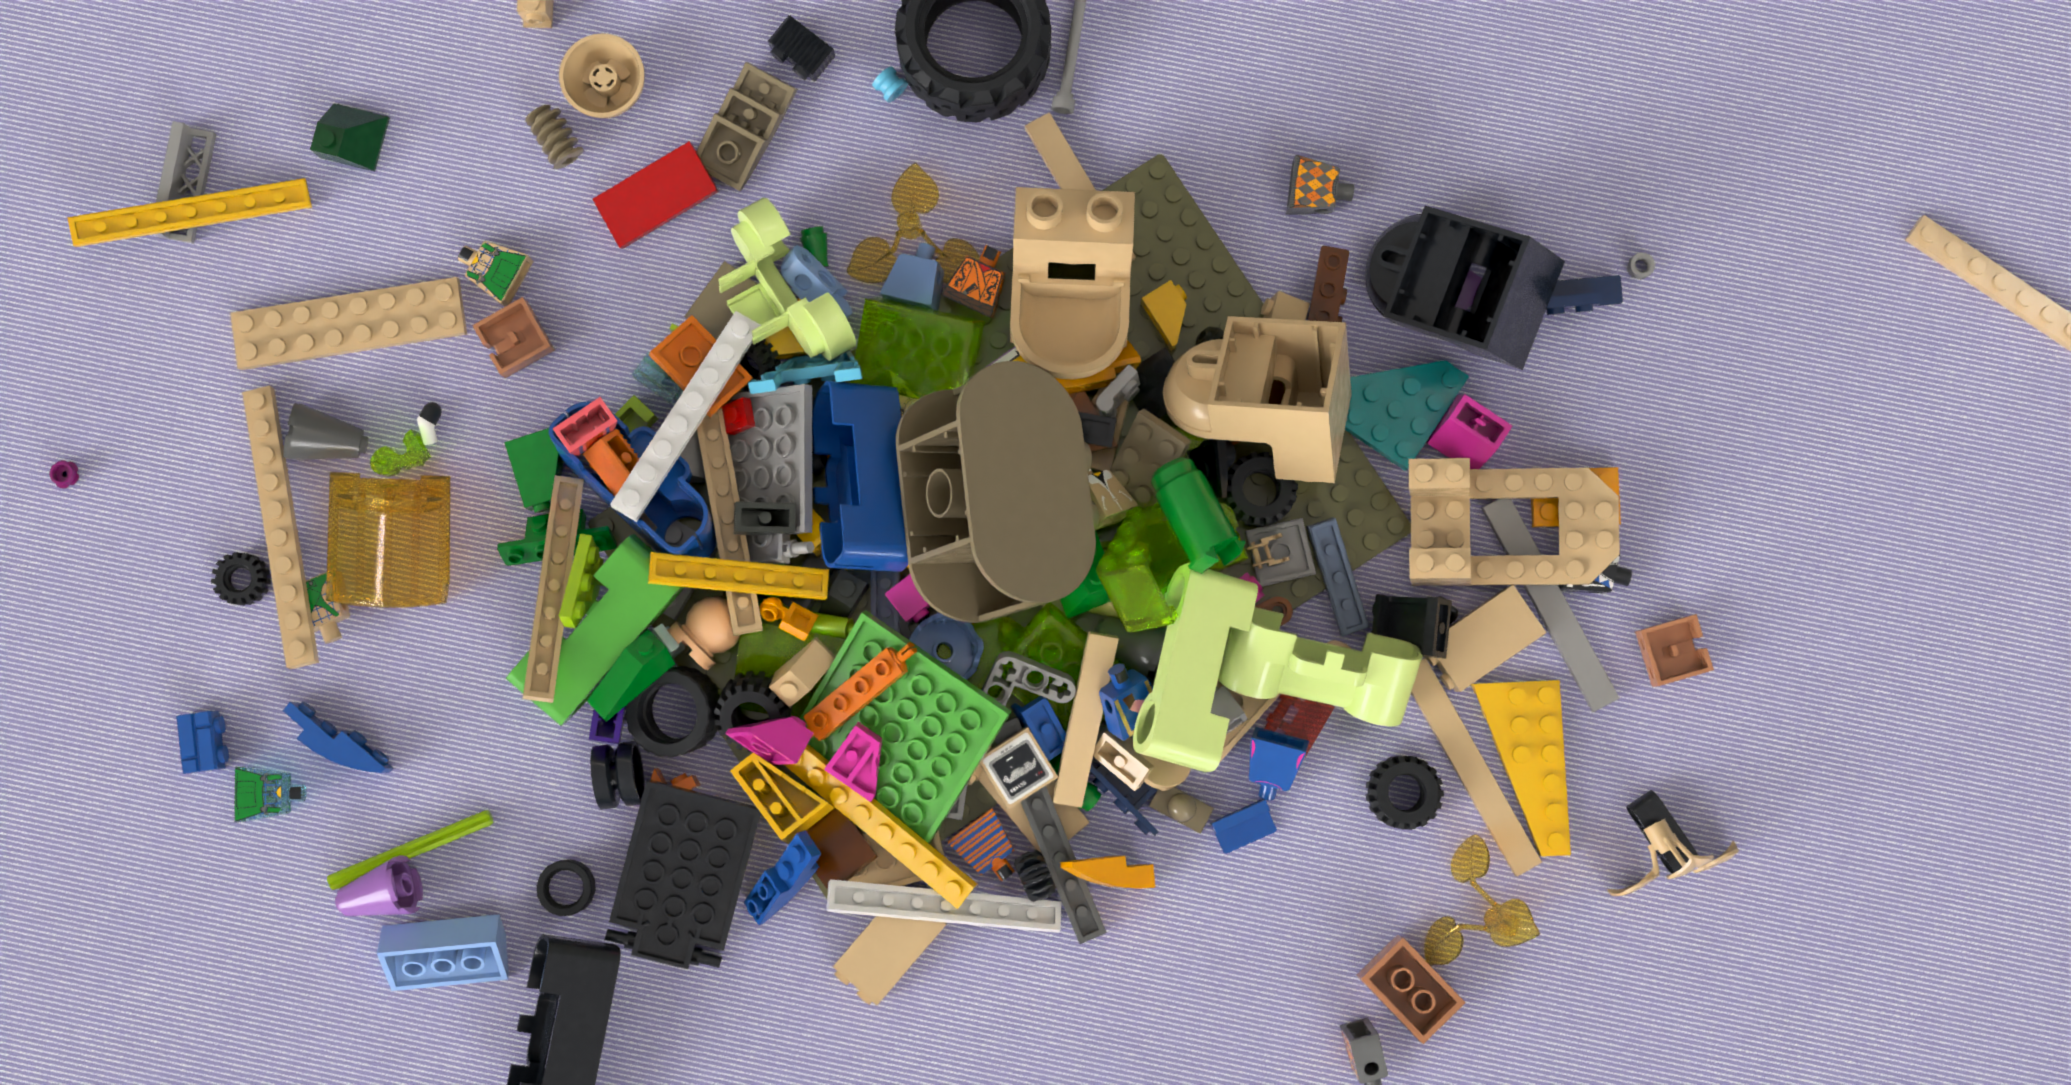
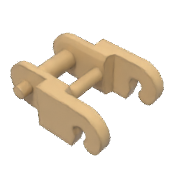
(1264, 542)

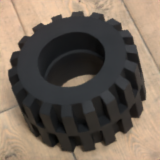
(1251, 513)
(747, 689)
(1429, 792)

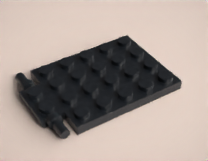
(682, 875)

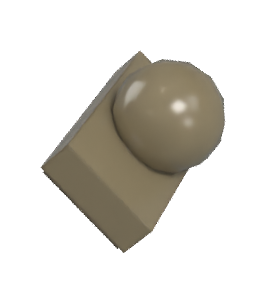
(1182, 808)

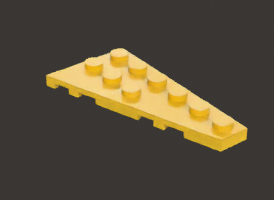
(1530, 743)

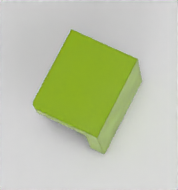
(636, 414)

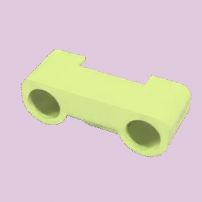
(1365, 683)
(1177, 714)

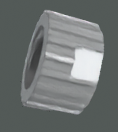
(1647, 259)

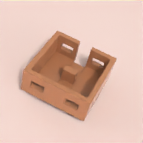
(515, 337)
(1671, 651)

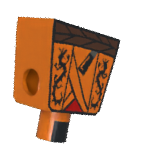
(977, 283)

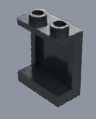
(1414, 620)

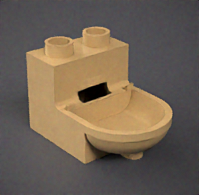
(1071, 323)
(1226, 385)

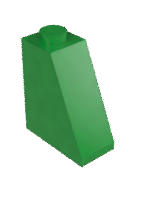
(534, 467)

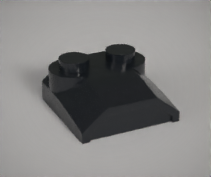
(1213, 460)

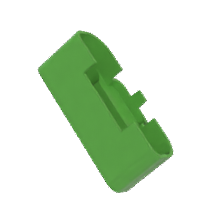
(607, 629)

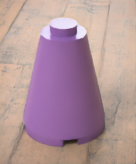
(385, 890)

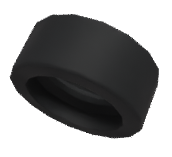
(588, 887)

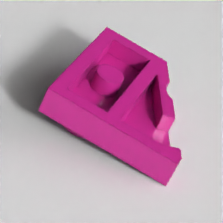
(858, 761)

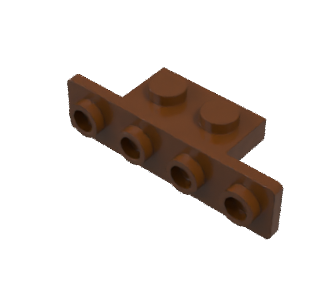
(1328, 285)

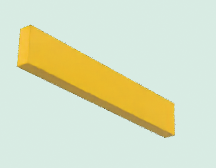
(738, 576)

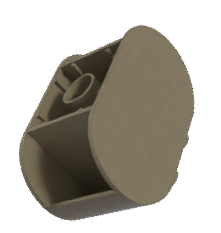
(996, 494)

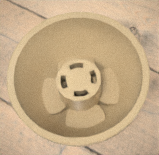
(596, 62)

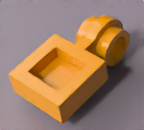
(795, 620)

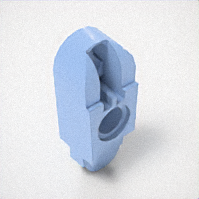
(811, 278)

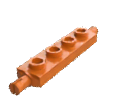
(858, 691)

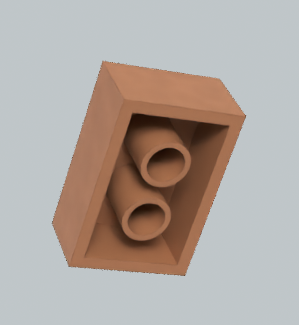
(1410, 989)

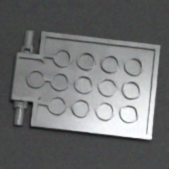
(776, 466)

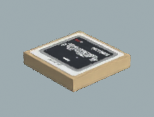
(1017, 767)

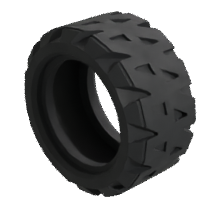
(974, 97)

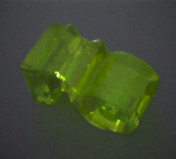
(389, 462)

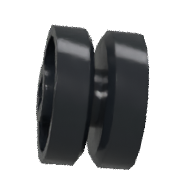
(617, 774)

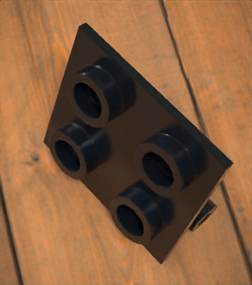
(1152, 377)

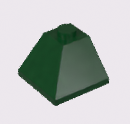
(350, 136)

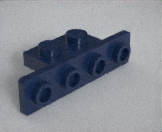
(1585, 294)
(1126, 797)

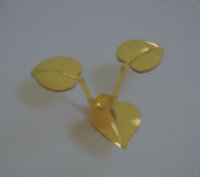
(911, 194)
(1507, 924)

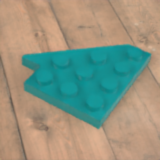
(1401, 407)

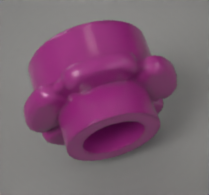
(57, 470)

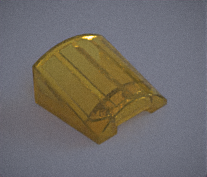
(388, 541)

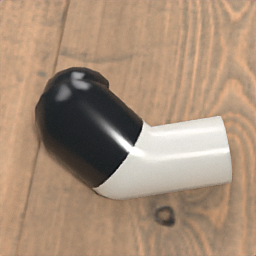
(427, 421)

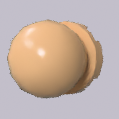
(706, 630)

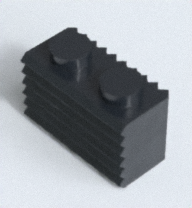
(801, 49)

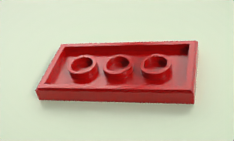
(655, 195)

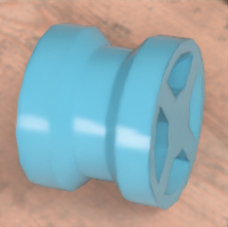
(890, 84)

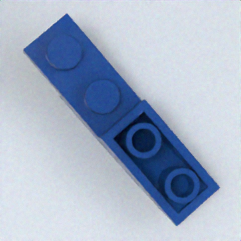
(344, 749)
(783, 880)

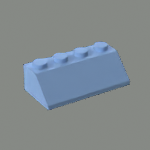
(444, 952)

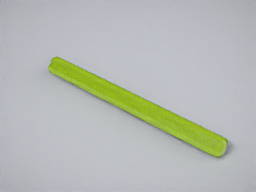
(413, 848)

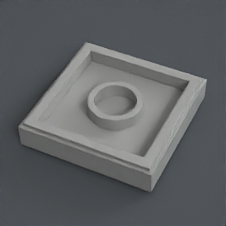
(1292, 544)

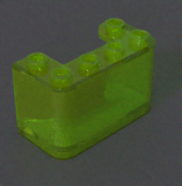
(1140, 569)

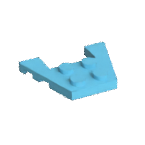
(803, 368)

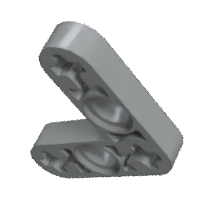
(1018, 677)

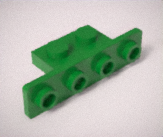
(532, 547)

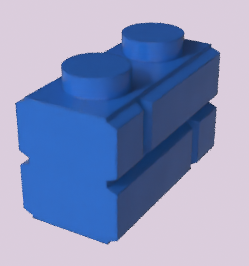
(202, 742)

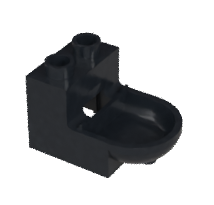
(1423, 264)

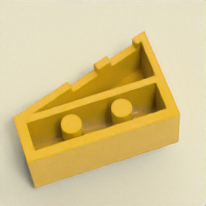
(779, 798)

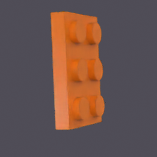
(684, 352)

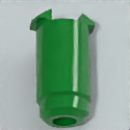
(1195, 515)

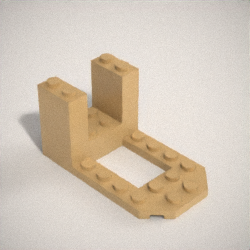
(1441, 524)

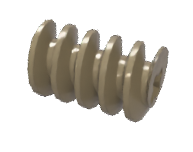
(553, 137)

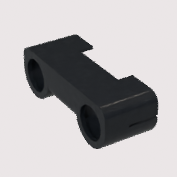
(571, 1011)

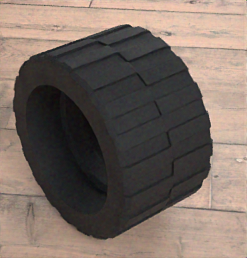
(647, 733)

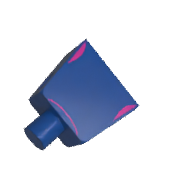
(1274, 761)

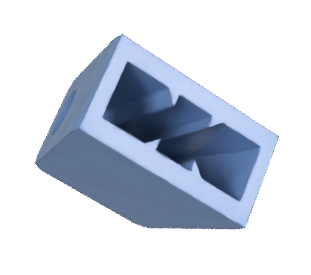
(915, 279)

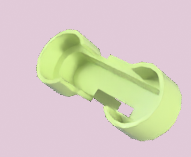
(816, 324)

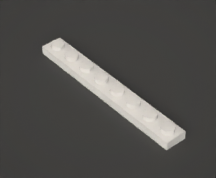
(685, 417)
(931, 906)

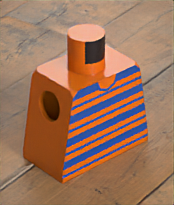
(985, 845)

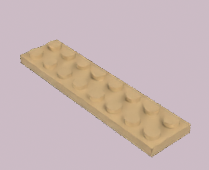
(348, 323)

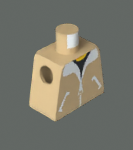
(1110, 497)

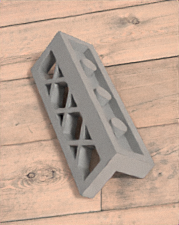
(175, 167)

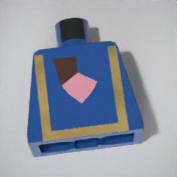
(1123, 699)

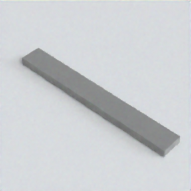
(1553, 609)

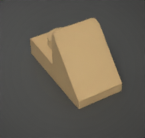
(1122, 760)

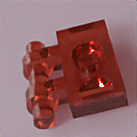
(1306, 722)

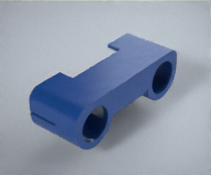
(862, 476)
(671, 502)

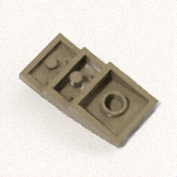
(744, 125)

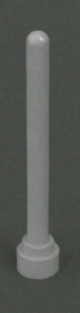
(1063, 101)

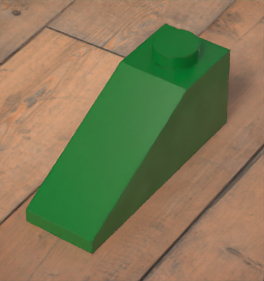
(631, 674)

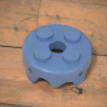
(959, 636)

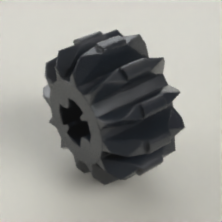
(1034, 875)

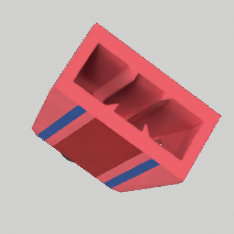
(586, 427)

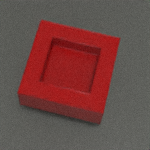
(738, 416)

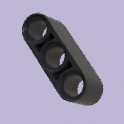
(1650, 810)

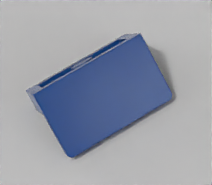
(1043, 725)
(1243, 826)

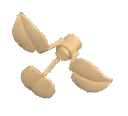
(1664, 840)

